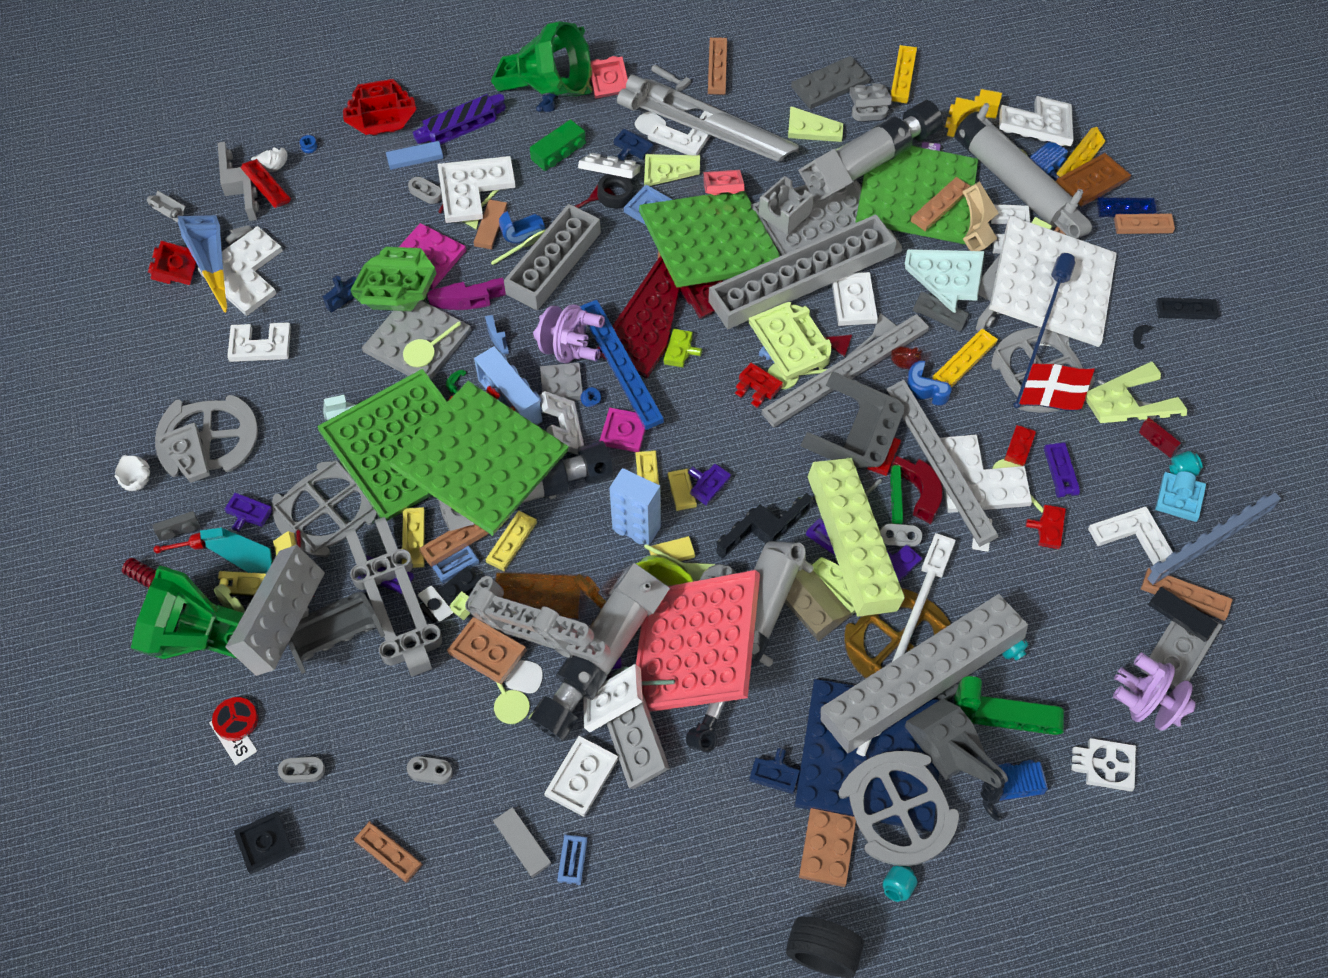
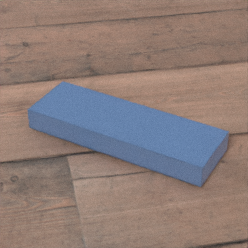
(414, 155)

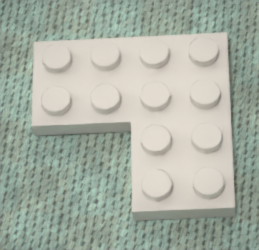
(1049, 122)
(465, 179)
(240, 262)
(991, 487)

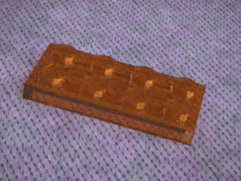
(541, 590)

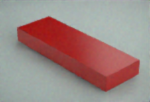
(265, 183)

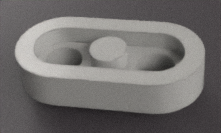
(869, 113)
(428, 191)
(900, 534)
(302, 769)
(428, 770)

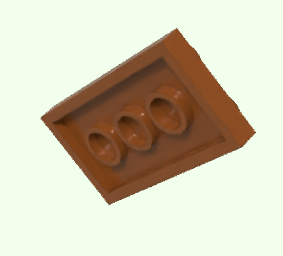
(1094, 178)

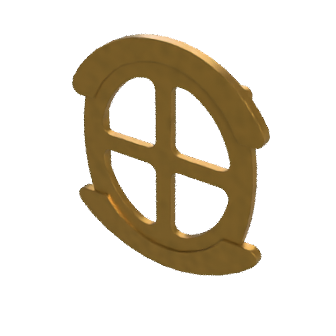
(855, 634)

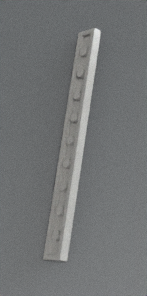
(849, 367)
(943, 465)

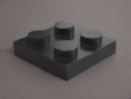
(263, 842)

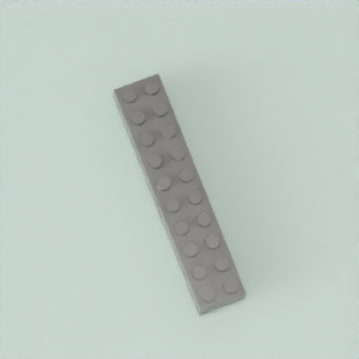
(801, 271)
(923, 673)

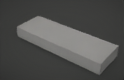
(522, 842)

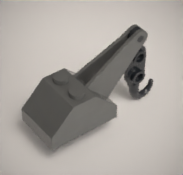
(954, 747)

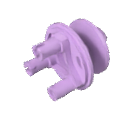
(565, 333)
(1152, 691)

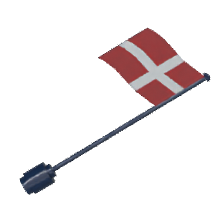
(1055, 384)

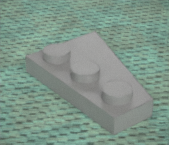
(186, 451)

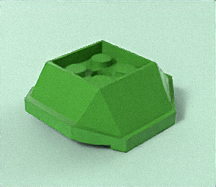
(394, 279)

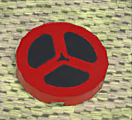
(234, 718)

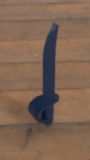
(547, 103)

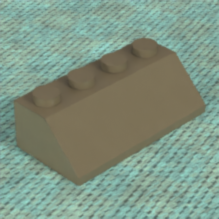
(815, 604)

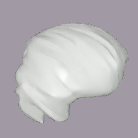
(271, 159)
(132, 473)

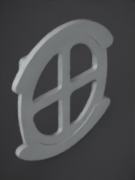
(1022, 339)
(246, 432)
(319, 545)
(920, 849)

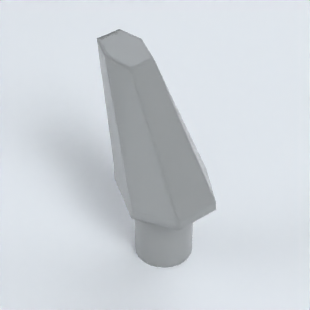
(238, 233)

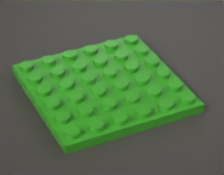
(909, 182)
(708, 237)
(375, 432)
(479, 457)

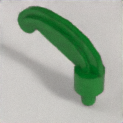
(452, 380)

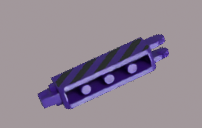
(460, 119)

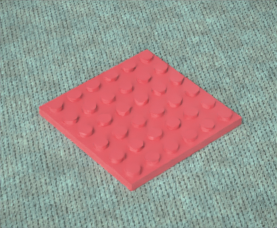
(701, 641)

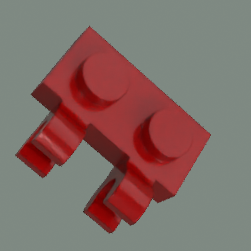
(761, 381)

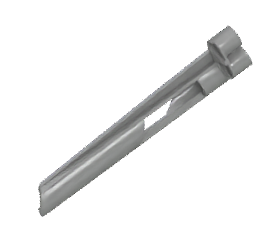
(672, 104)

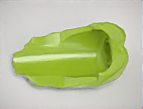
(665, 570)

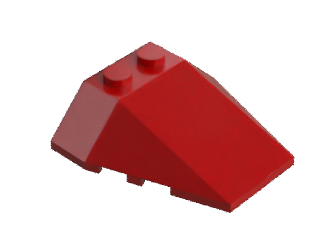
(379, 107)

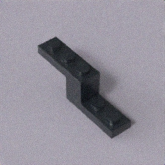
(764, 524)

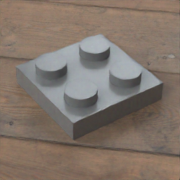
(870, 95)
(562, 380)

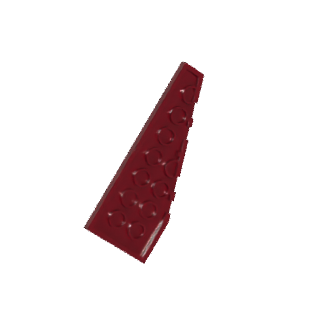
(648, 319)

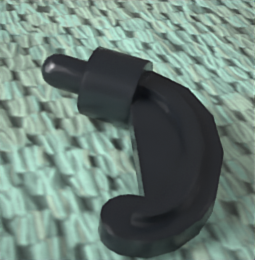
(1137, 335)

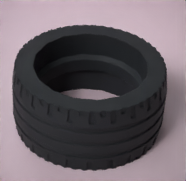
(825, 947)

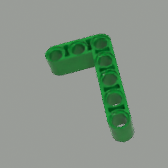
(1006, 713)

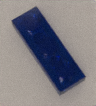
(1111, 206)

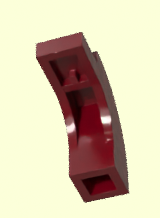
(927, 484)

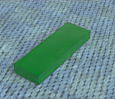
(896, 495)

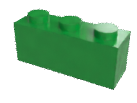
(557, 145)

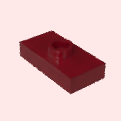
(1159, 437)

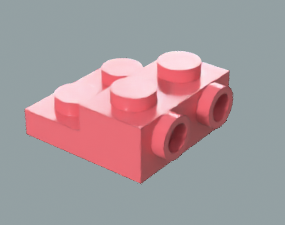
(608, 76)
(723, 181)

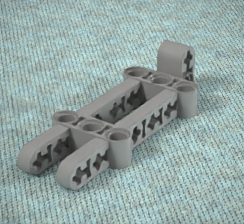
(547, 629)
(415, 657)

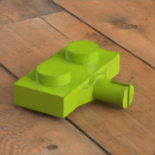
(680, 348)

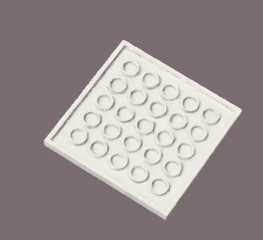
(1026, 285)

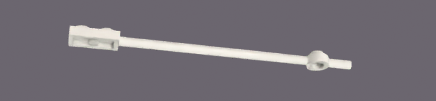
(934, 566)

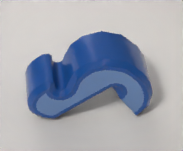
(520, 229)
(925, 387)

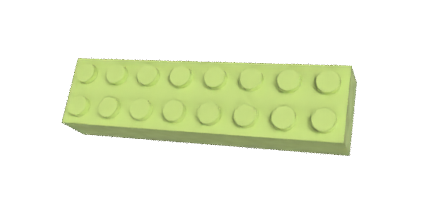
(855, 537)

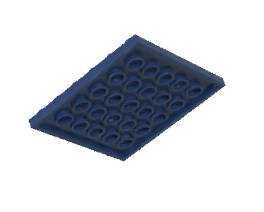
(828, 765)

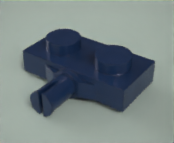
(632, 145)
(339, 294)
(774, 773)

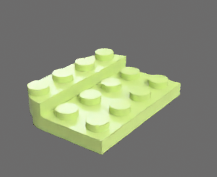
(791, 339)

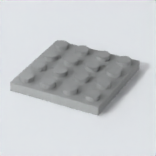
(406, 326)

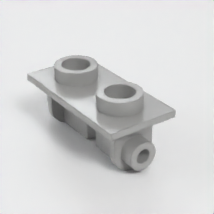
(166, 205)

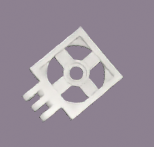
(1088, 764)

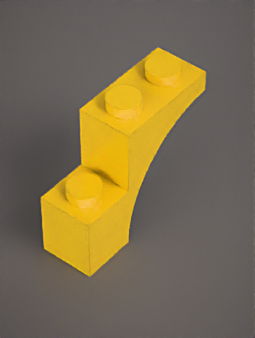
(964, 107)

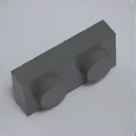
(175, 526)

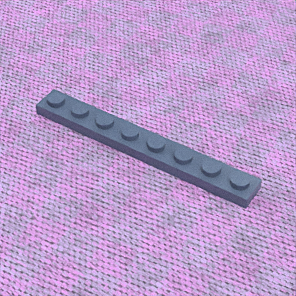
(1208, 541)

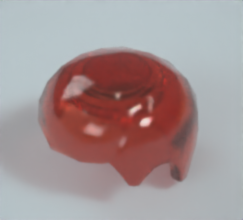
(905, 357)

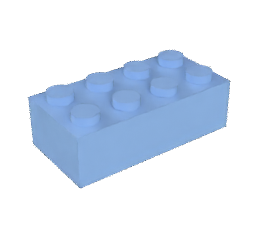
(496, 372)
(635, 507)

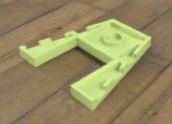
(1114, 403)

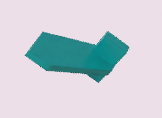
(238, 550)

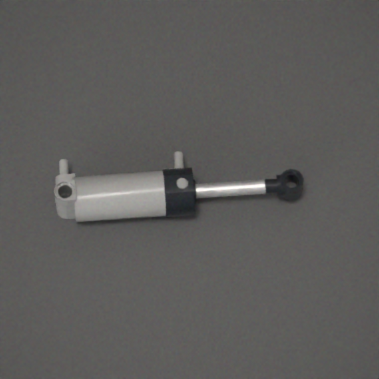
(777, 570)

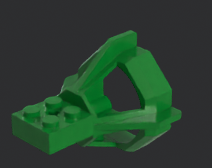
(537, 67)
(199, 627)

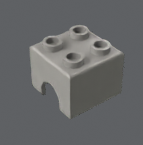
(784, 206)

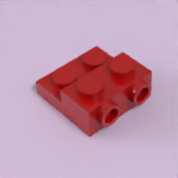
(172, 263)

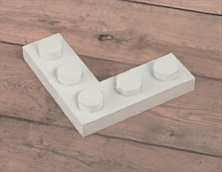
(685, 143)
(1134, 522)

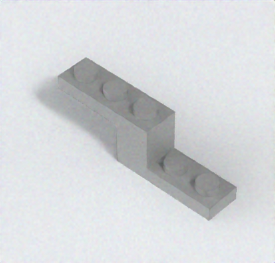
(236, 182)
(985, 290)

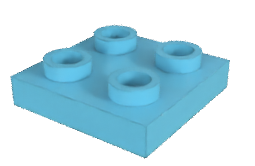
(1181, 495)

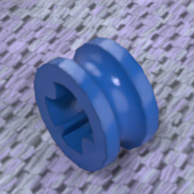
(308, 148)
(596, 397)

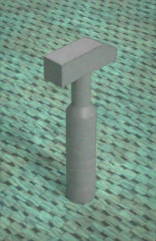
(681, 84)

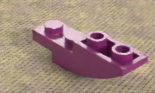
(465, 298)

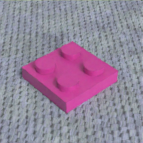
(623, 430)

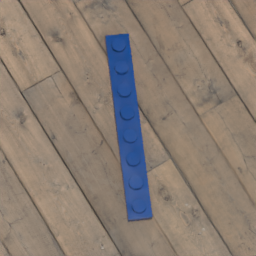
(624, 369)

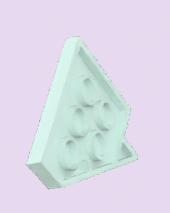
(947, 273)

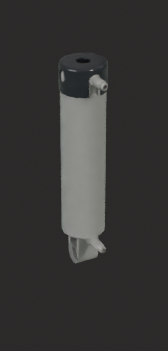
(1022, 174)

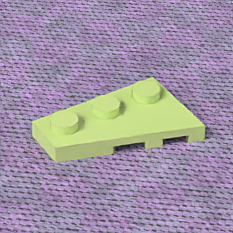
(813, 127)
(669, 168)
(833, 578)

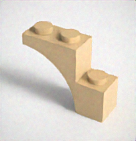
(981, 212)

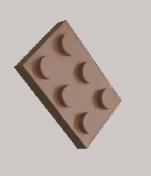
(487, 650)
(827, 847)

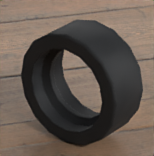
(614, 201)

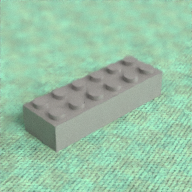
(552, 256)
(275, 610)

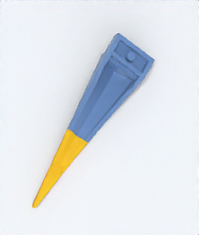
(204, 243)

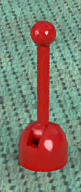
(194, 541)

